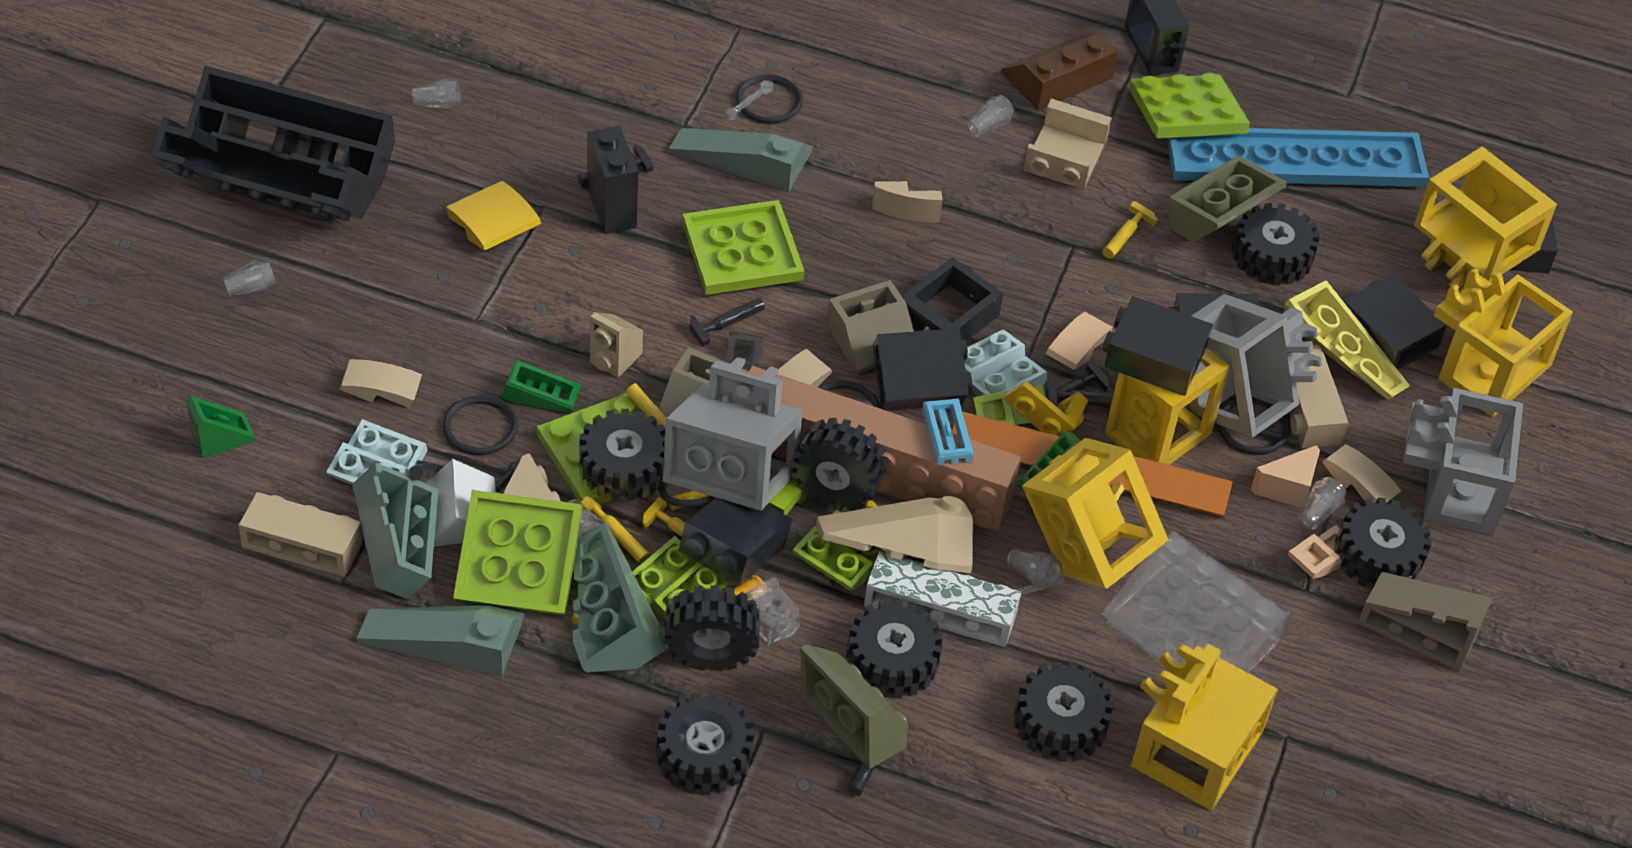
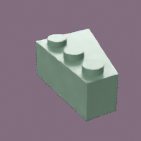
(397, 528)

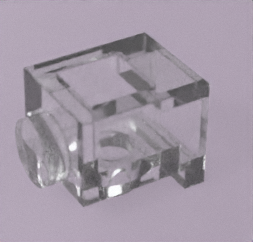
(777, 611)

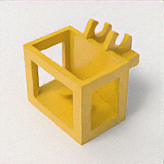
(1486, 223)
(1485, 349)
(1146, 415)
(1082, 512)
(1205, 714)

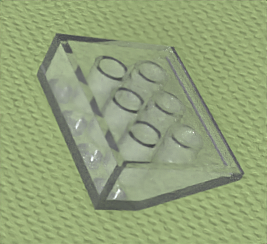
(1193, 601)

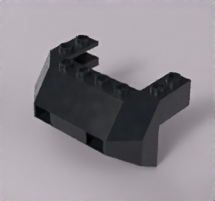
(303, 151)

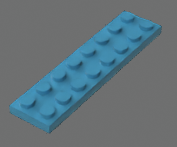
(1308, 156)

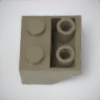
(861, 315)
(686, 378)

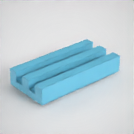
(951, 453)

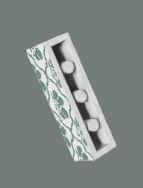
(952, 599)

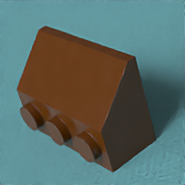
(1063, 69)

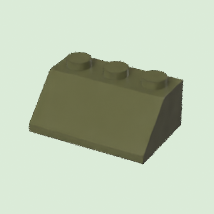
(1220, 197)
(851, 706)

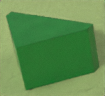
(217, 427)

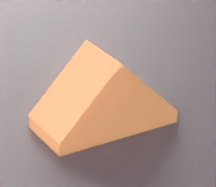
(1287, 478)

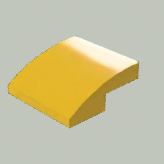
(493, 215)

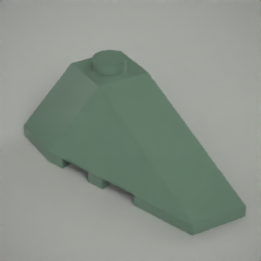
(750, 155)
(613, 617)
(454, 635)

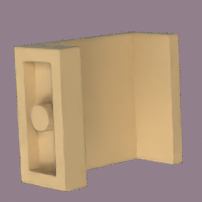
(1068, 144)

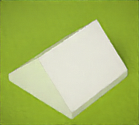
(455, 487)

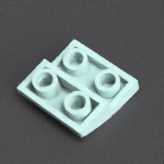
(1000, 365)
(375, 444)

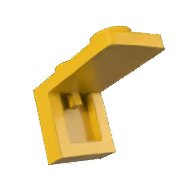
(1044, 413)

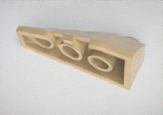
(919, 528)

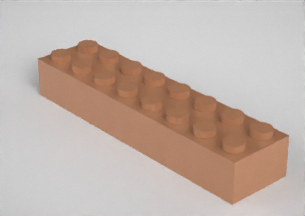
(912, 471)

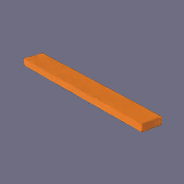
(1162, 481)

